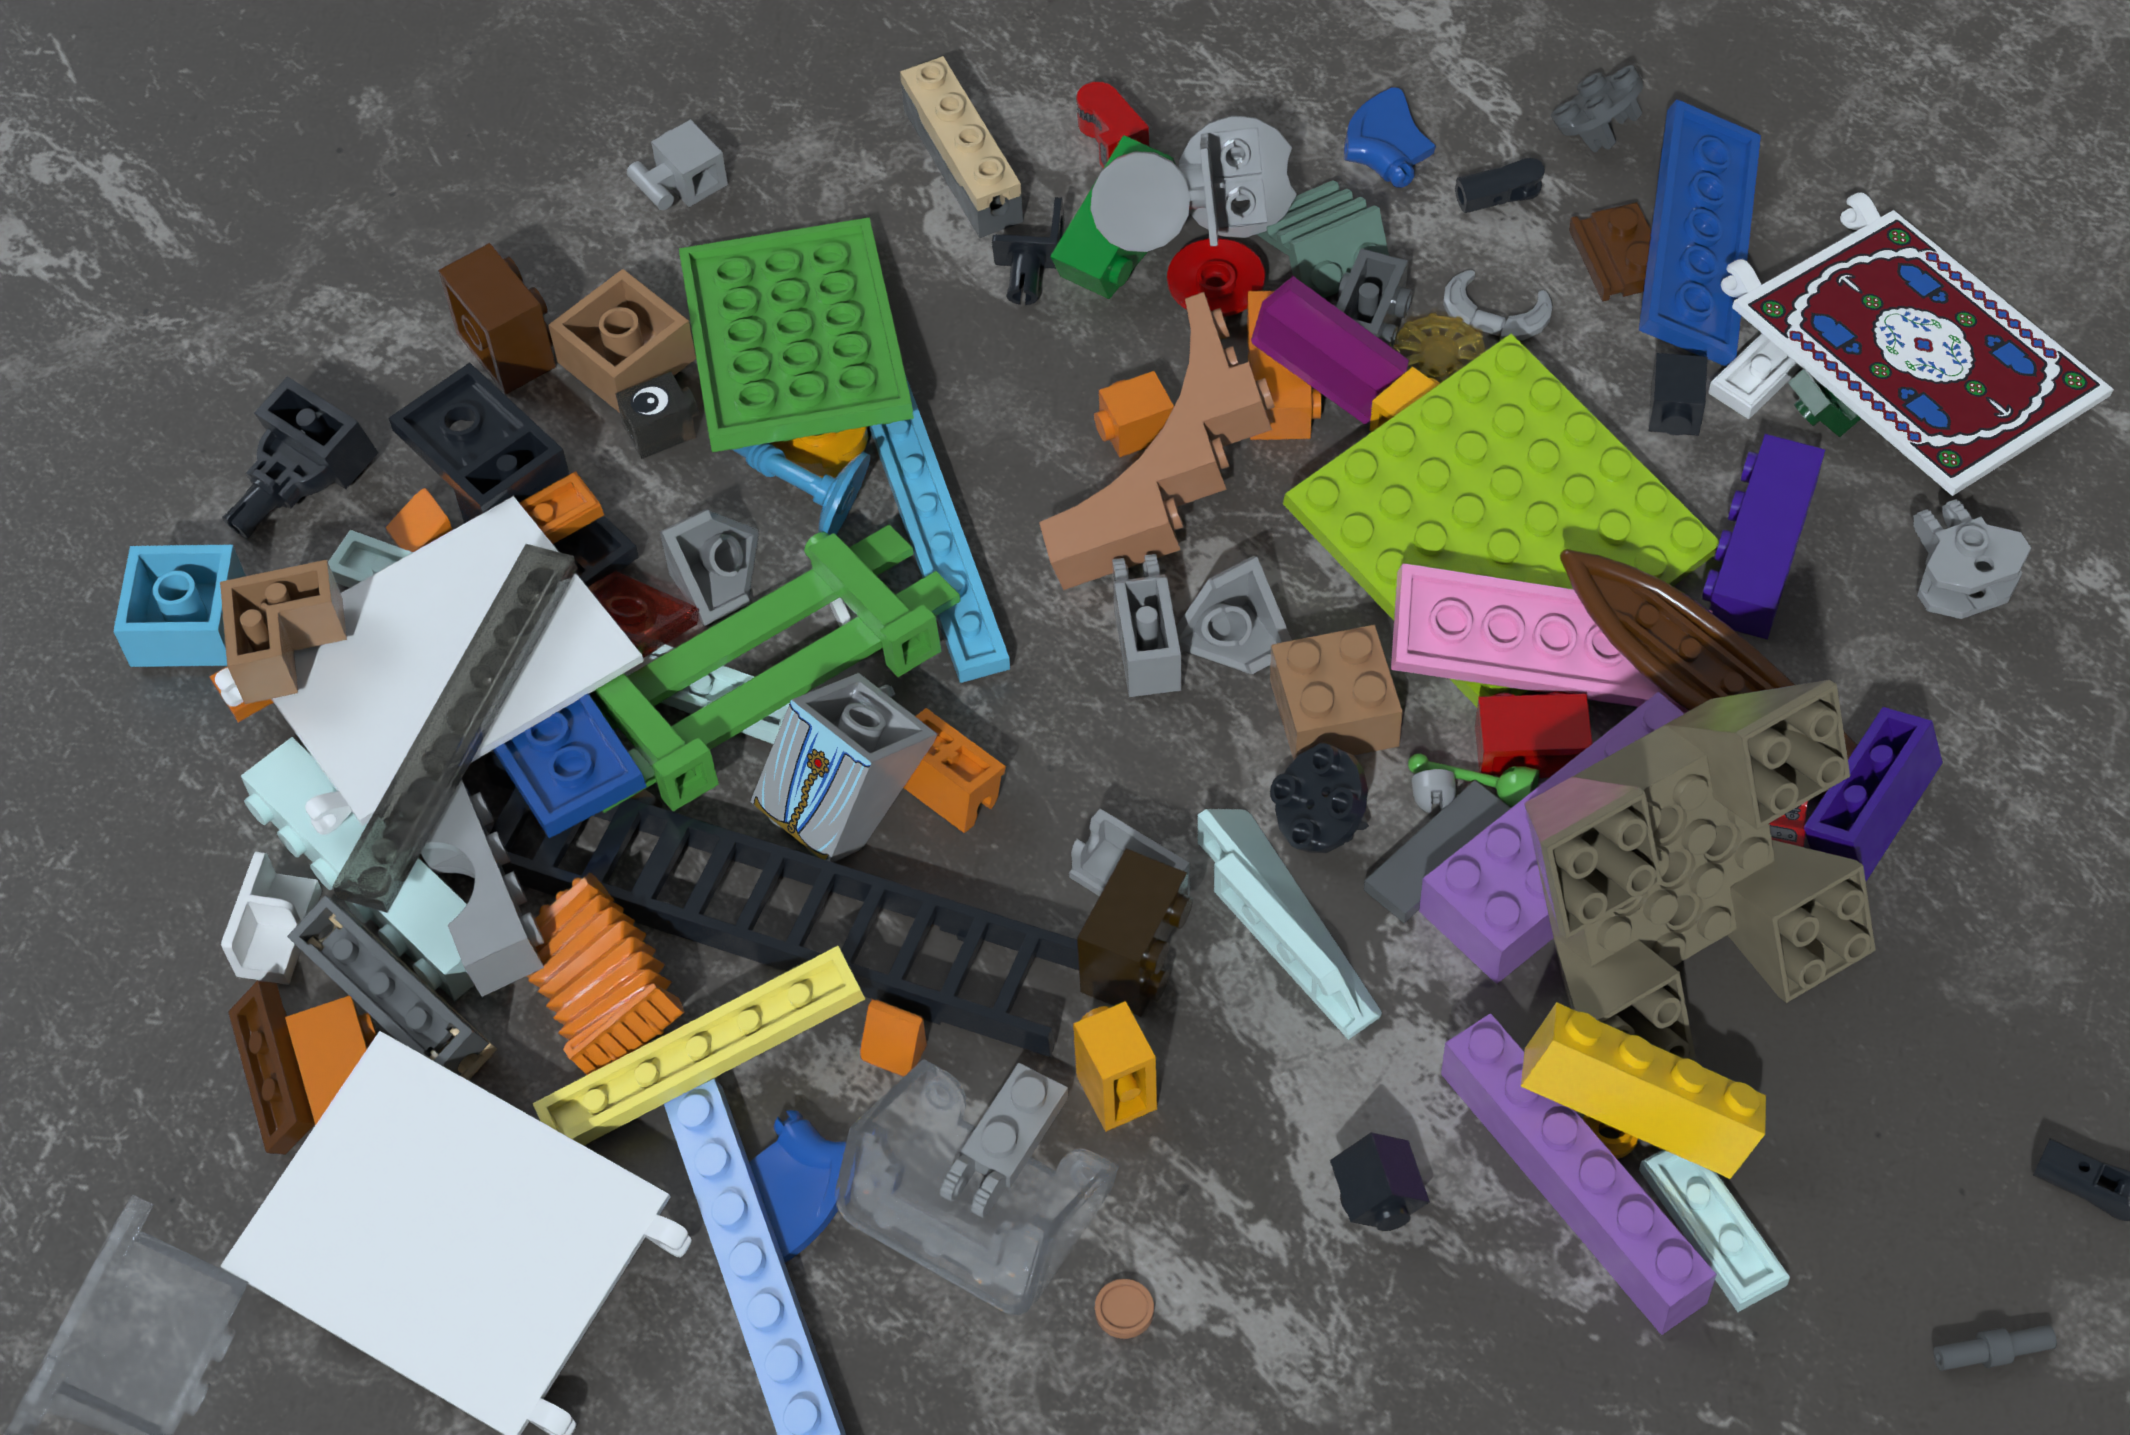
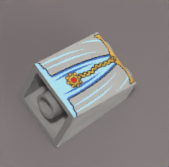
(839, 765)

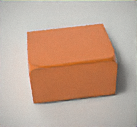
(418, 522)
(892, 1038)

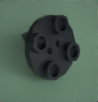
(1335, 787)

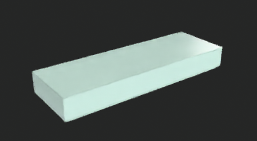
(1715, 1228)

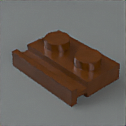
(1614, 249)

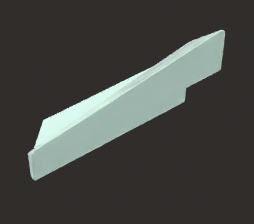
(1276, 911)

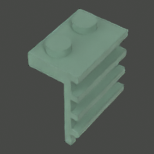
(1326, 234)

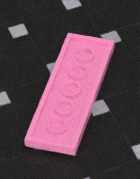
(1508, 637)

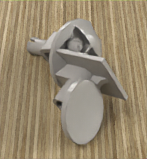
(1147, 198)

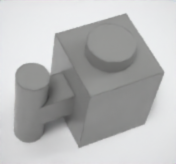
(684, 163)

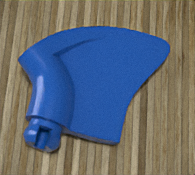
(1387, 138)
(798, 1182)

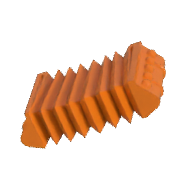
(600, 976)

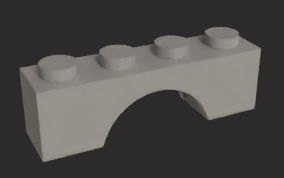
(490, 932)

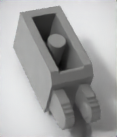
(1146, 629)

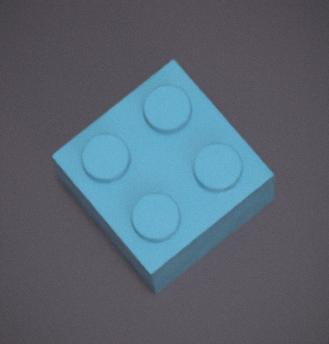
(174, 605)

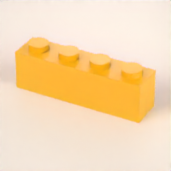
(1644, 1090)

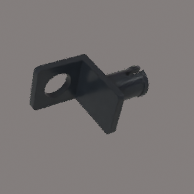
(1027, 256)

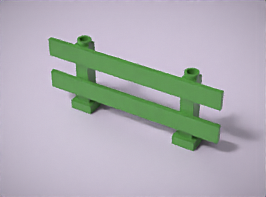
(899, 623)

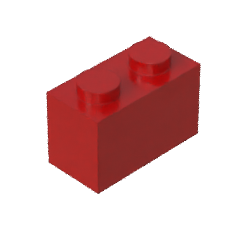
(1531, 731)

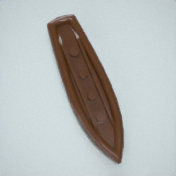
(1670, 634)

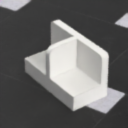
(263, 918)

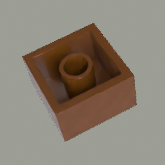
(498, 317)

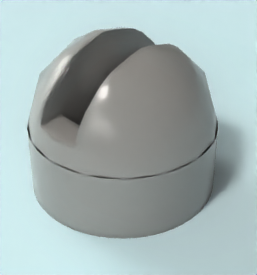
(1433, 787)

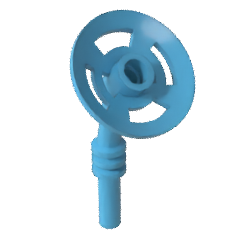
(832, 493)

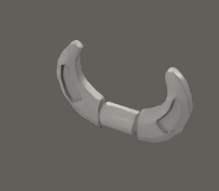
(1520, 326)

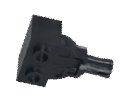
(299, 454)

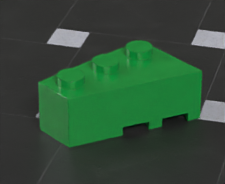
(1086, 254)

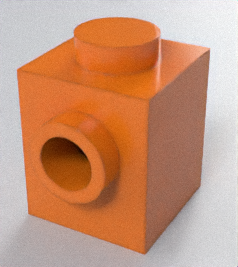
(1132, 413)

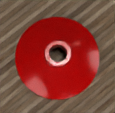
(1219, 271)

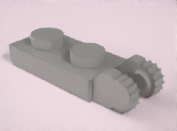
(1006, 1137)

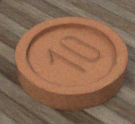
(1124, 1308)

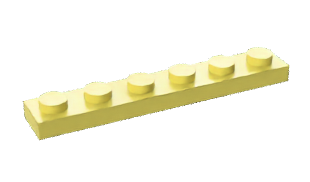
(702, 1049)

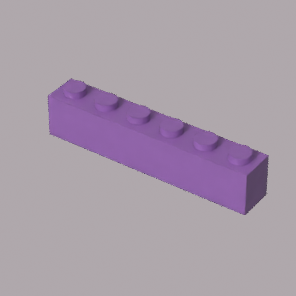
(1579, 1177)

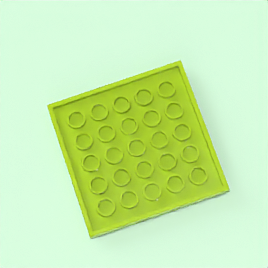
(1495, 483)

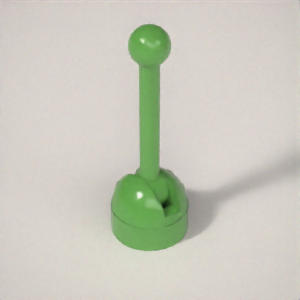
(1511, 785)

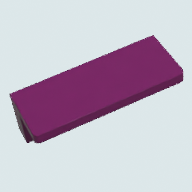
(1326, 348)

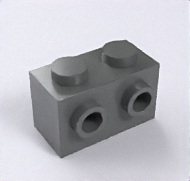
(1376, 293)

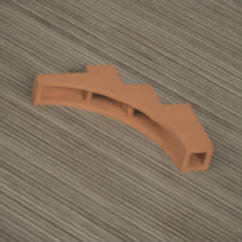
(1182, 464)

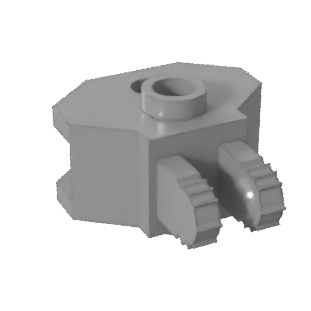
(1967, 560)

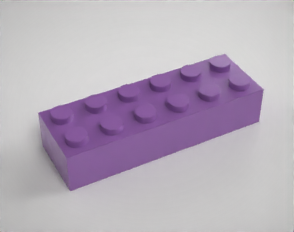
(1491, 888)

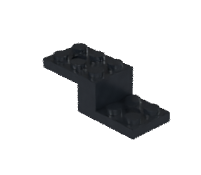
(500, 459)

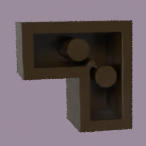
(1128, 930)

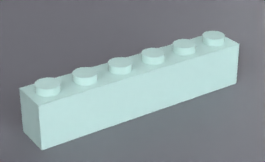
(422, 908)

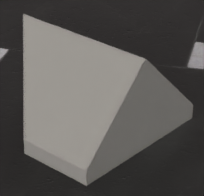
(711, 562)
(1234, 619)

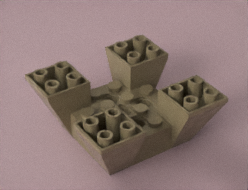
(1678, 851)

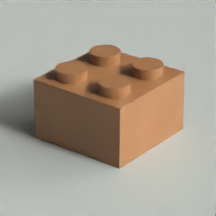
(621, 337)
(1336, 692)

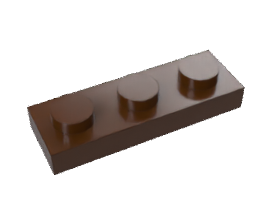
(271, 1067)

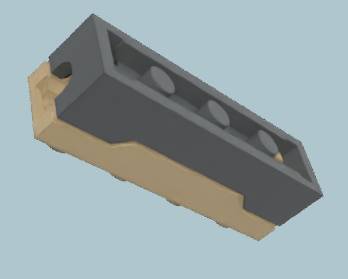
(961, 147)
(390, 990)

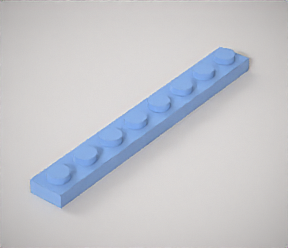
(752, 1264)

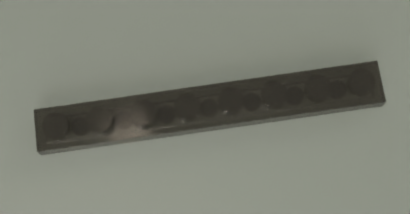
(454, 729)

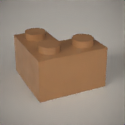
(271, 618)

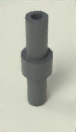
(1995, 1347)

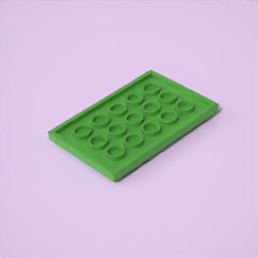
(793, 335)

